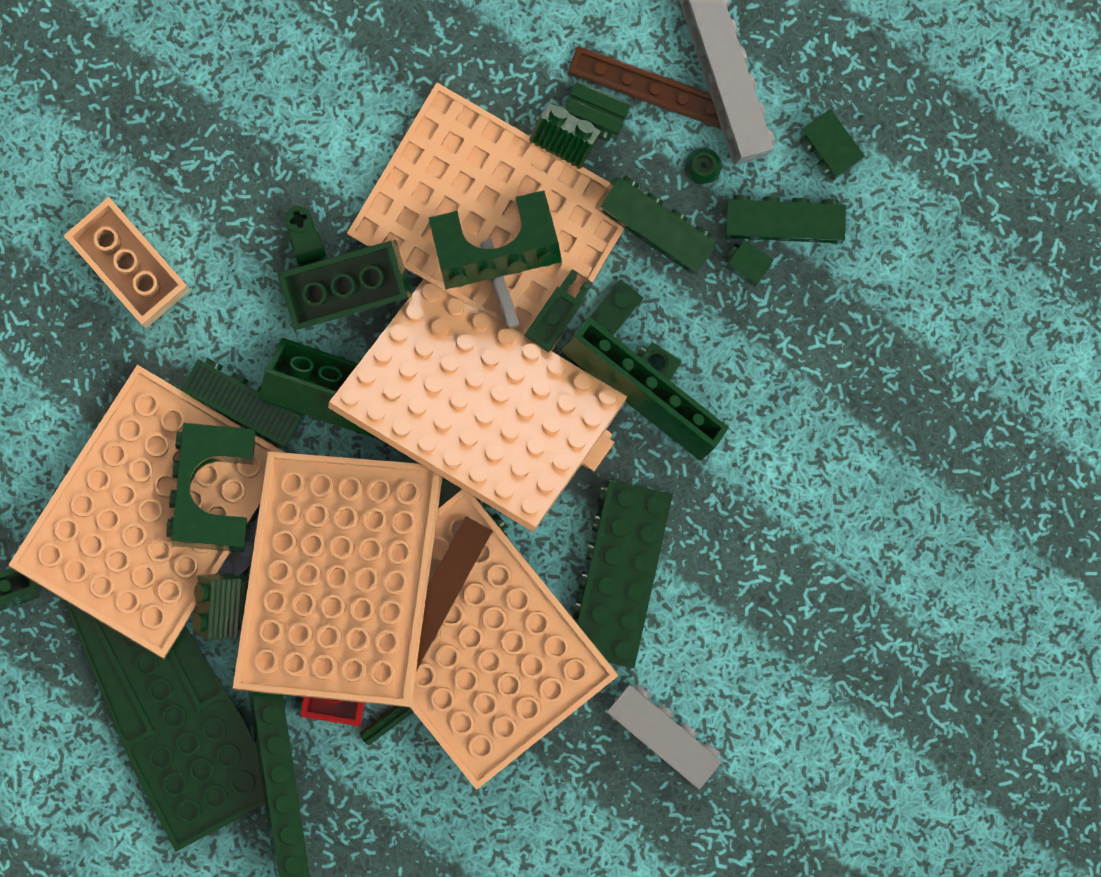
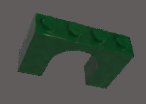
(467, 264)
(200, 447)

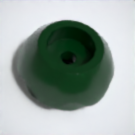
(696, 172)

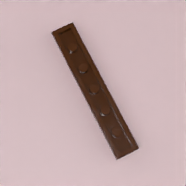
(643, 86)
(450, 579)

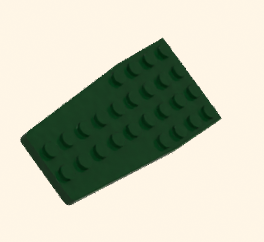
(176, 729)

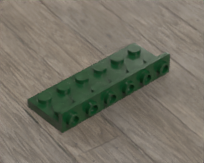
(622, 569)

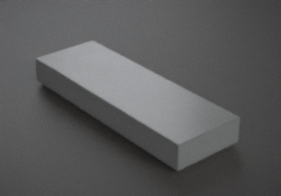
(503, 295)

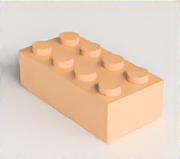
(127, 262)

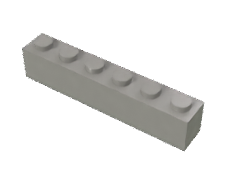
(728, 79)

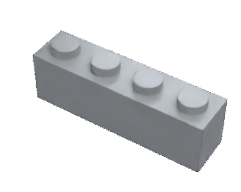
(664, 736)

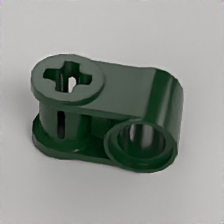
(304, 240)

